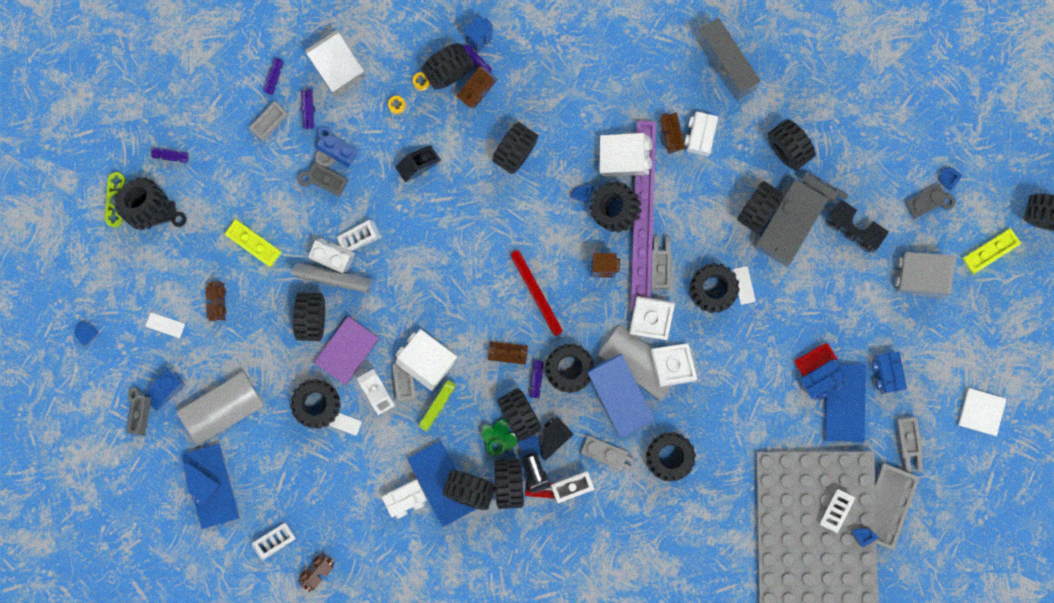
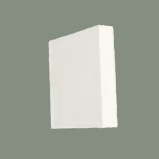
(652, 318)
(673, 365)
(982, 412)

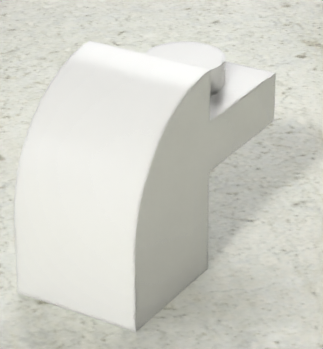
(375, 391)

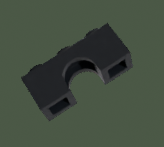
(842, 220)

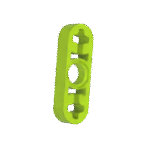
(110, 185)
(437, 405)

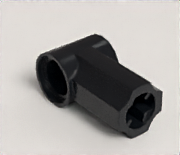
(536, 477)

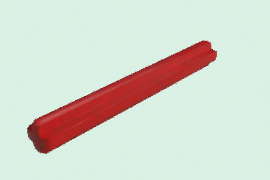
(536, 293)

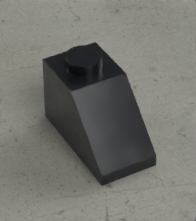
(417, 163)
(554, 437)

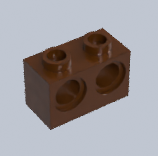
(477, 87)
(605, 265)

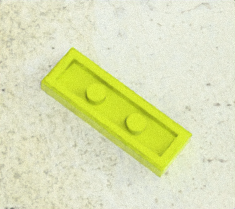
(253, 243)
(991, 251)

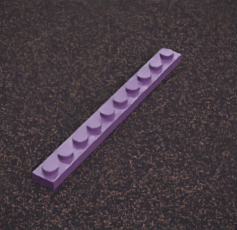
(644, 226)

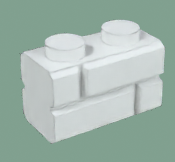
(701, 134)
(331, 255)
(572, 487)
(405, 498)

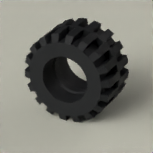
(447, 66)
(791, 144)
(515, 148)
(133, 195)
(605, 196)
(760, 207)
(1040, 211)
(719, 272)
(309, 316)
(554, 376)
(300, 396)
(519, 414)
(685, 448)
(509, 483)
(468, 490)

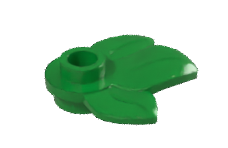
(498, 434)

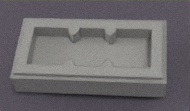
(268, 121)
(403, 385)

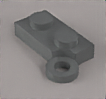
(324, 179)
(827, 190)
(928, 201)
(138, 413)

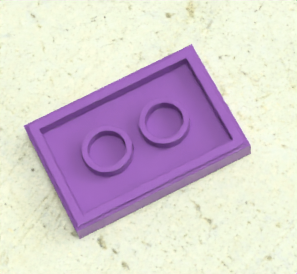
(346, 350)

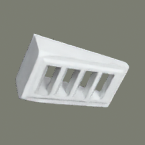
(375, 235)
(849, 498)
(259, 551)

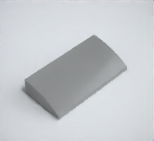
(332, 277)
(638, 359)
(220, 408)
(893, 498)

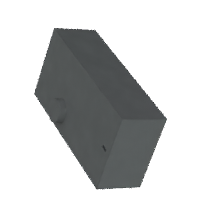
(727, 59)
(791, 223)

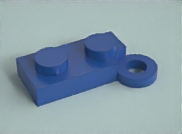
(335, 147)

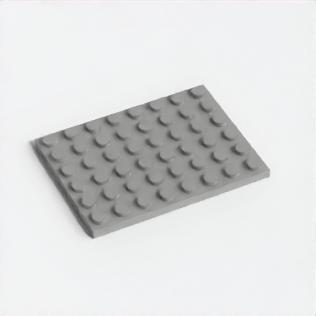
(796, 553)

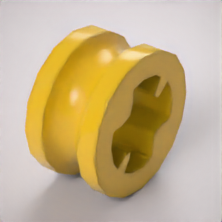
(416, 77)
(392, 108)

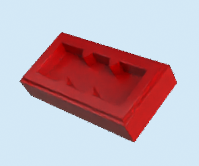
(815, 359)

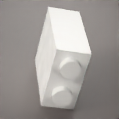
(625, 154)
(425, 359)

